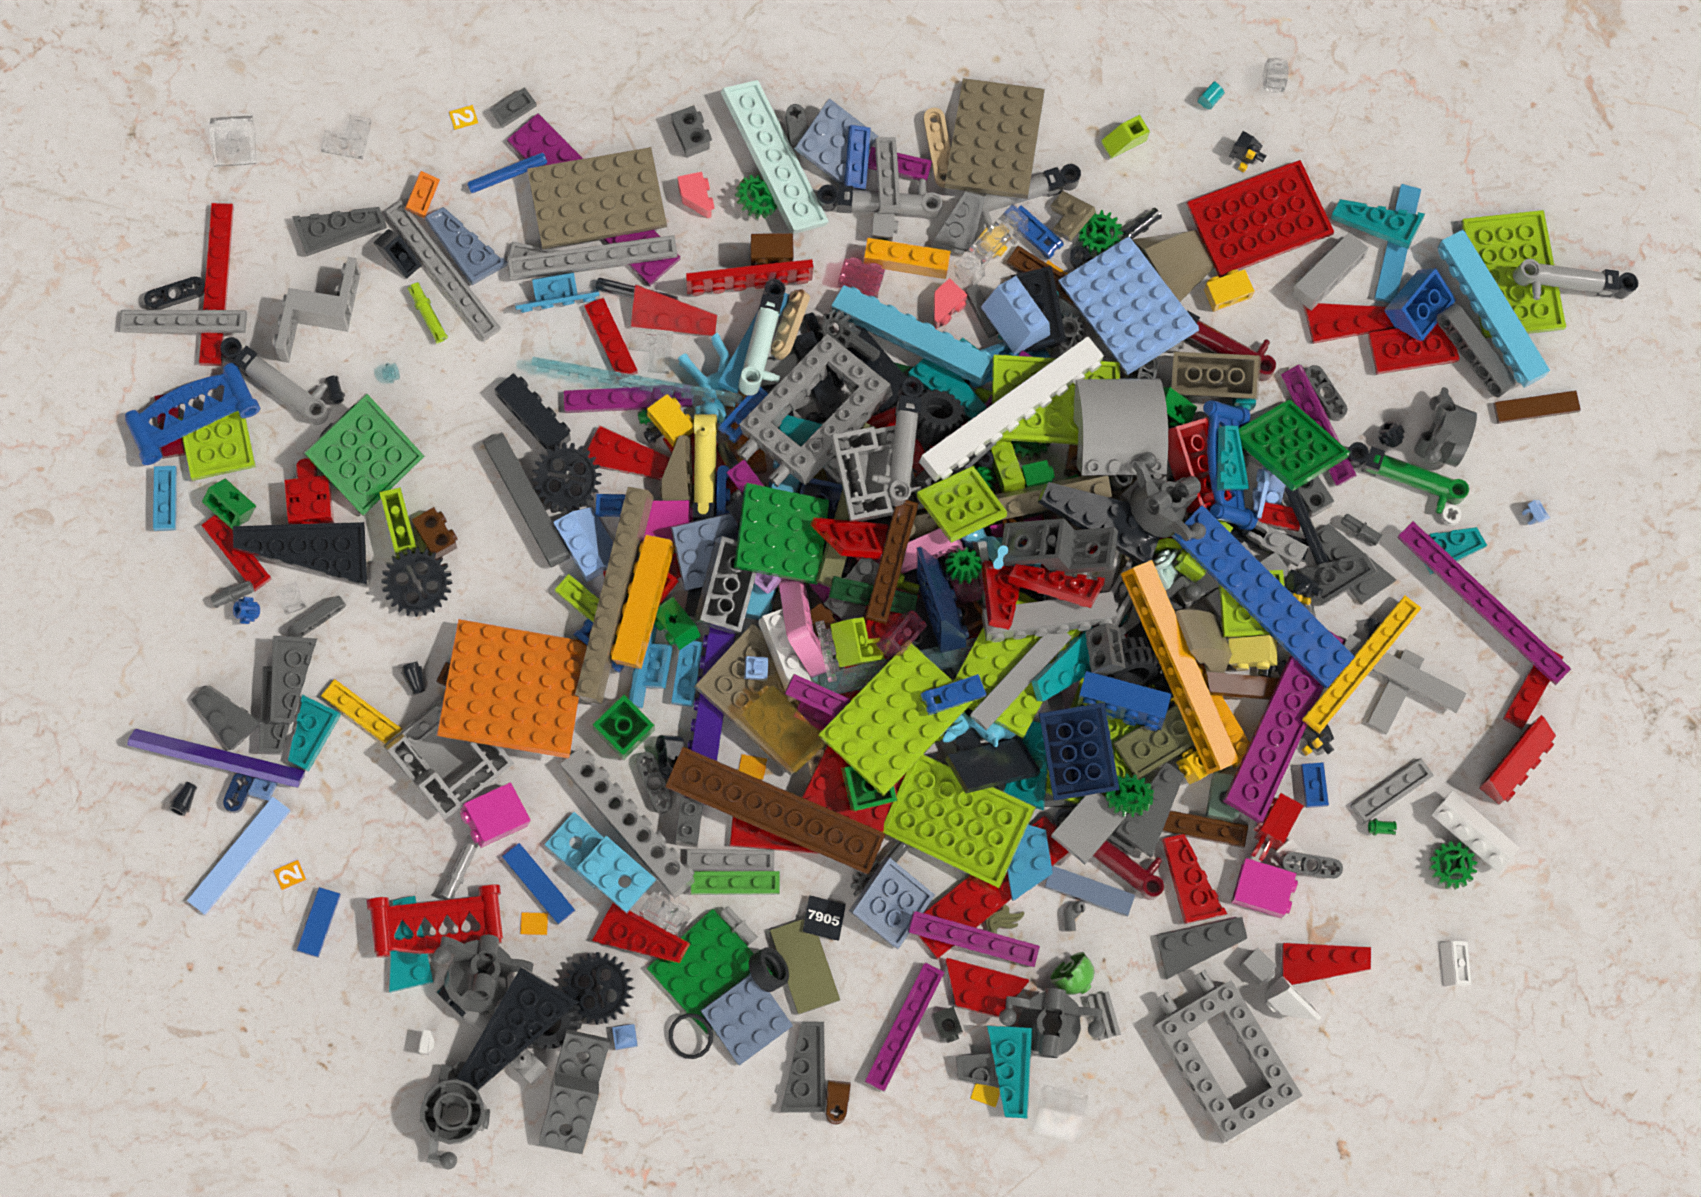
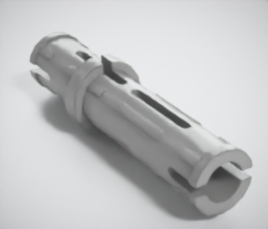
(457, 873)

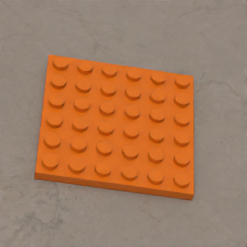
(512, 689)

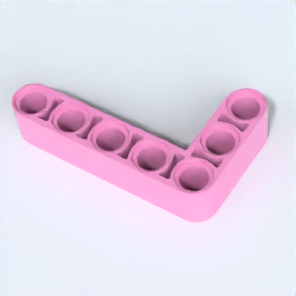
(934, 543)
(799, 626)

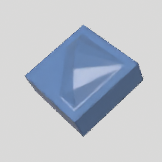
(262, 788)
(624, 1037)

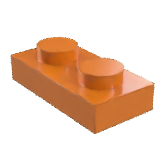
(422, 194)

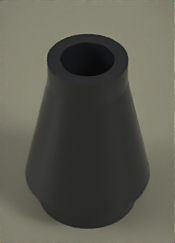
(414, 677)
(183, 799)

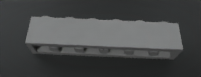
(1053, 616)

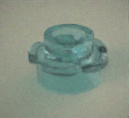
(391, 372)

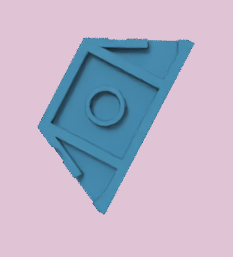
(1030, 863)

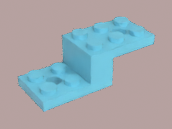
(600, 862)

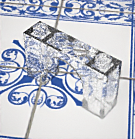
(1008, 227)

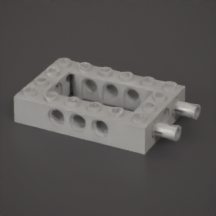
(808, 460)
(1196, 1073)

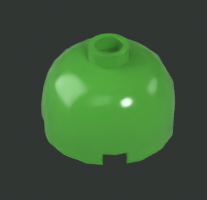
(1075, 975)

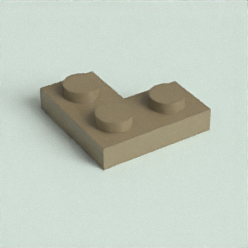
(1075, 215)

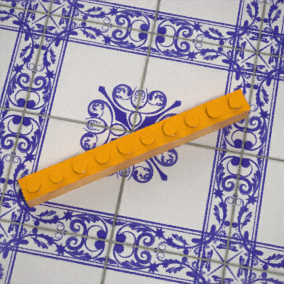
(1179, 667)

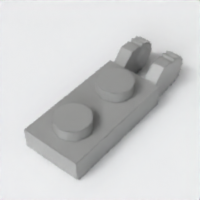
(1276, 541)

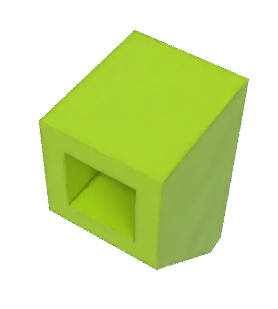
(1126, 136)

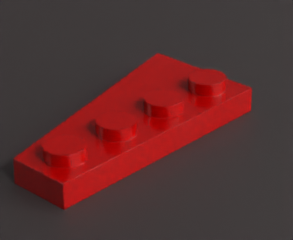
(626, 455)
(999, 595)
(1317, 962)

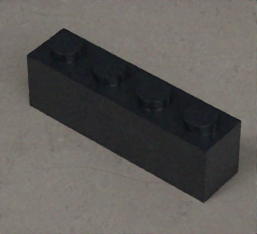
(532, 413)

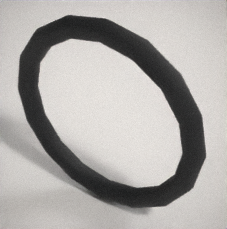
(710, 1037)

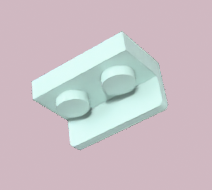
(1166, 568)

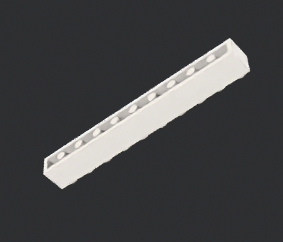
(1011, 409)

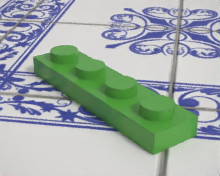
(736, 883)

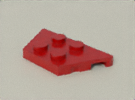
(853, 537)
(982, 988)

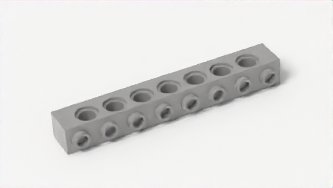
(675, 883)

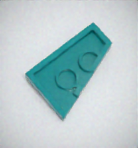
(312, 731)

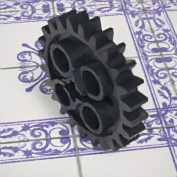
(562, 496)
(399, 590)
(618, 982)

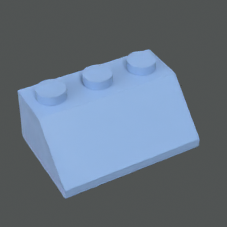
(1016, 316)
(585, 541)

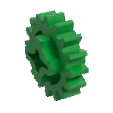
(755, 197)
(1100, 241)
(1130, 797)
(1460, 869)

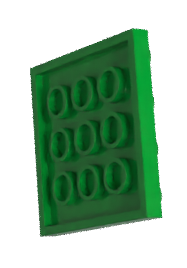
(1291, 445)
(364, 454)
(778, 533)
(708, 968)

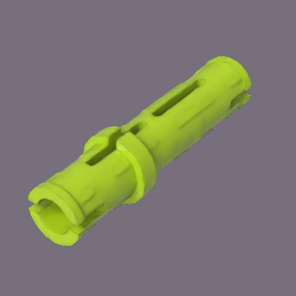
(422, 304)

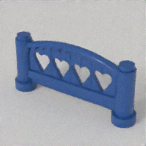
(235, 398)
(1233, 509)

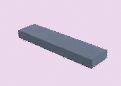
(1090, 891)

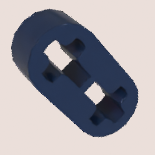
(233, 790)

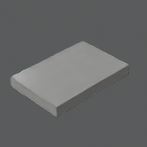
(1088, 827)

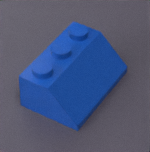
(1419, 303)

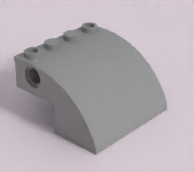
(1119, 424)
(858, 458)
(444, 768)

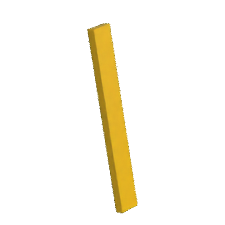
(1362, 664)

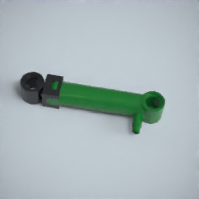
(1377, 462)

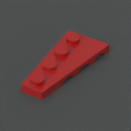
(662, 312)
(1342, 321)
(1056, 584)
(1192, 888)
(639, 936)

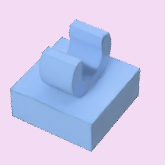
(1538, 511)
(756, 668)

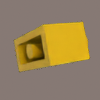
(1228, 289)
(670, 419)

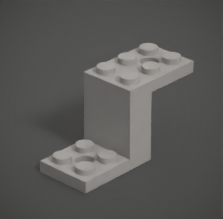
(317, 309)

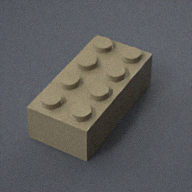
(1216, 375)

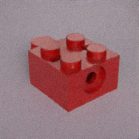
(306, 496)
(1276, 824)

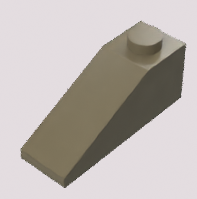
(678, 476)

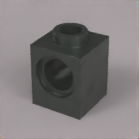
(947, 1015)

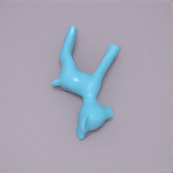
(711, 381)
(994, 545)
(991, 735)

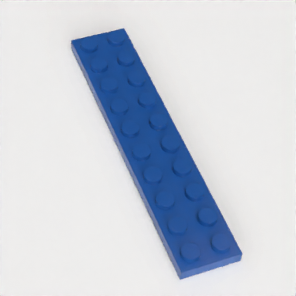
(1266, 599)

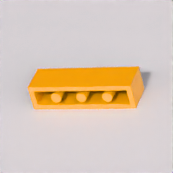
(907, 258)

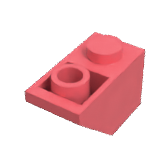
(694, 194)
(946, 301)

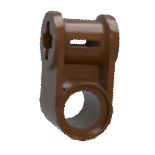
(837, 1097)

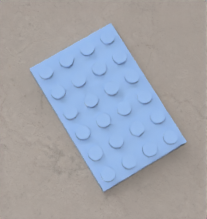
(1128, 305)

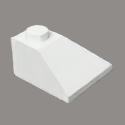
(1289, 1001)

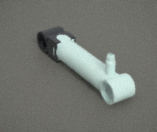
(762, 338)

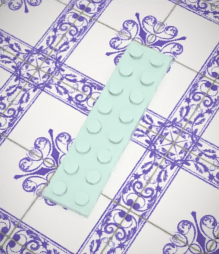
(774, 156)

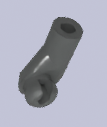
(1071, 914)

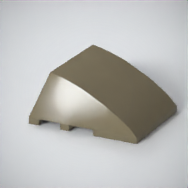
(1178, 259)
(1205, 638)

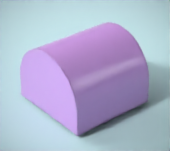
(767, 582)

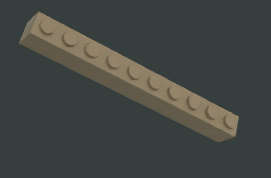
(1021, 501)
(614, 594)

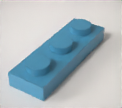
(165, 498)
(687, 674)

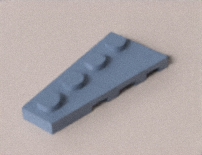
(465, 248)

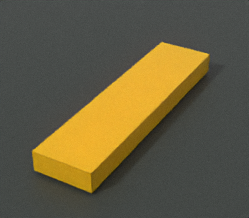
(360, 711)

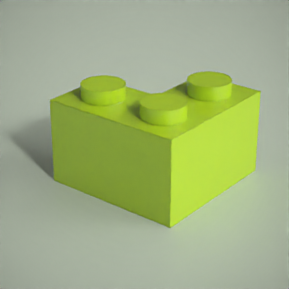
(853, 643)

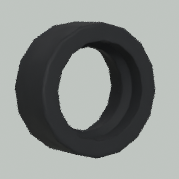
(776, 964)

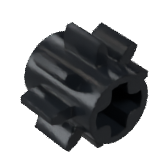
(1391, 434)

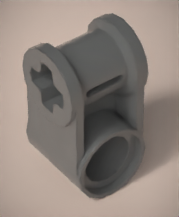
(795, 127)

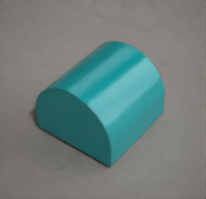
(1211, 96)

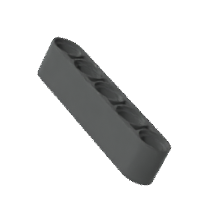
(1476, 350)

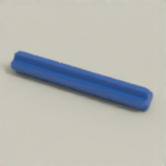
(506, 173)

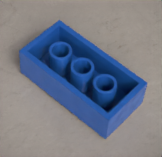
(1125, 700)

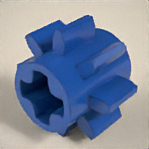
(246, 610)

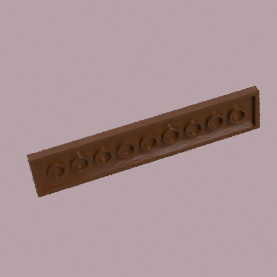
(775, 810)

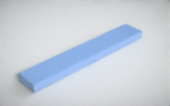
(238, 855)

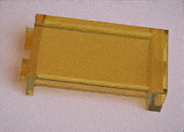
(783, 727)

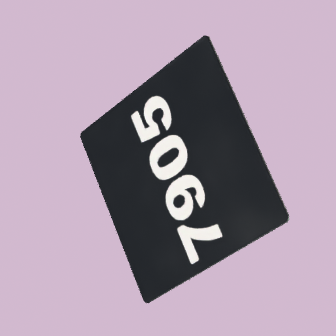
(824, 918)

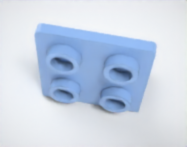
(1268, 490)

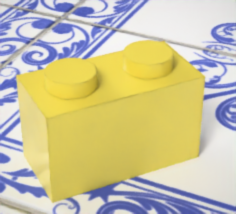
(1253, 652)

